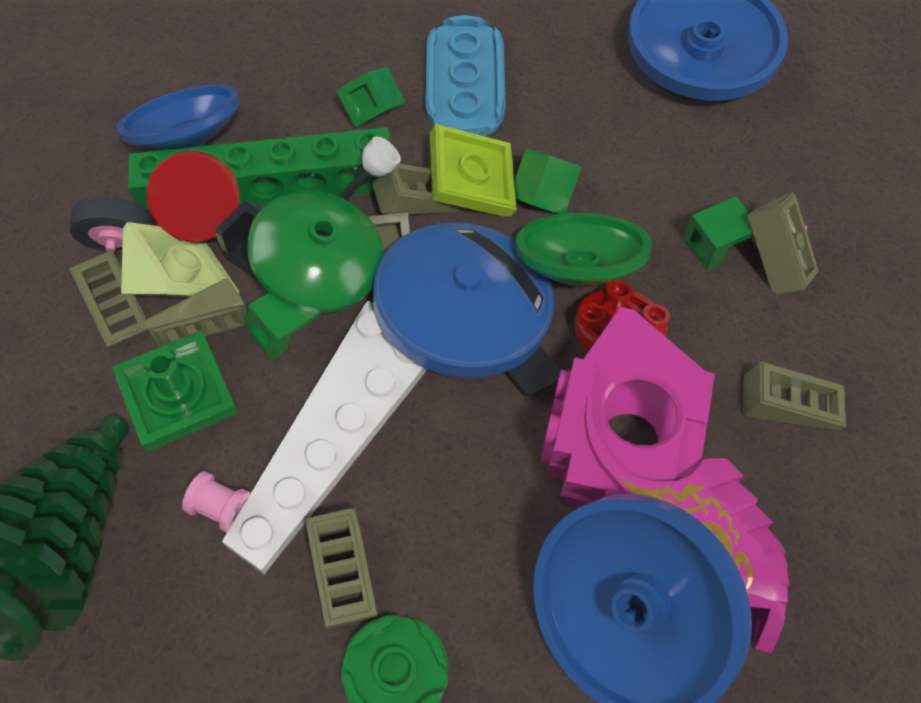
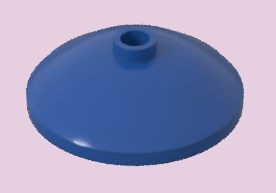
(180, 118)

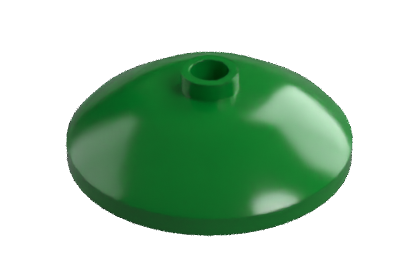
(583, 248)
(313, 269)

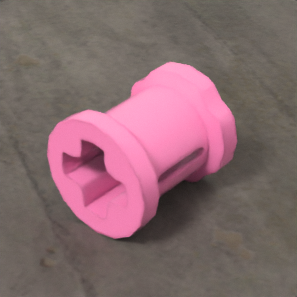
(214, 500)

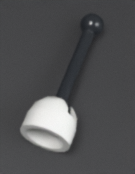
(378, 160)

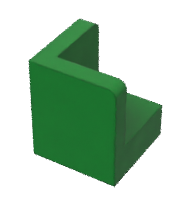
(370, 96)
(545, 181)
(716, 230)
(274, 322)

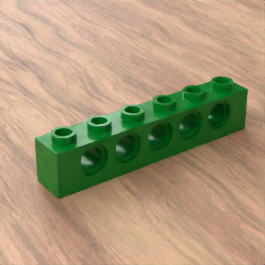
(276, 165)

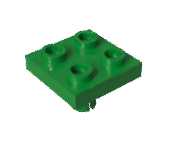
(174, 391)

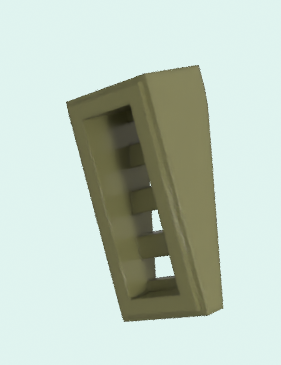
(396, 197)
(94, 271)
(210, 310)
(763, 398)
(329, 525)

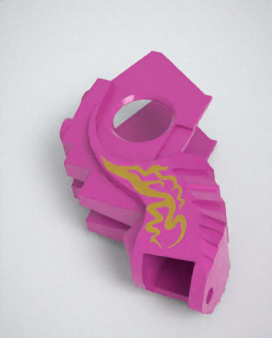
(648, 376)

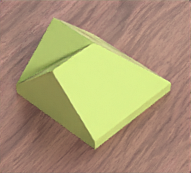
(165, 265)

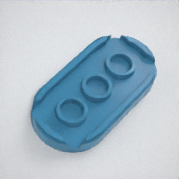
(465, 75)

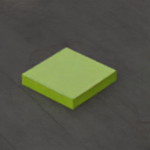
(472, 171)

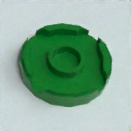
(397, 681)

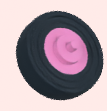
(101, 221)

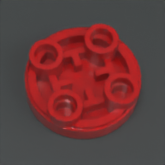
(192, 195)
(601, 306)

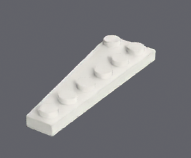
(330, 432)

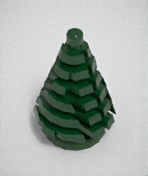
(54, 534)

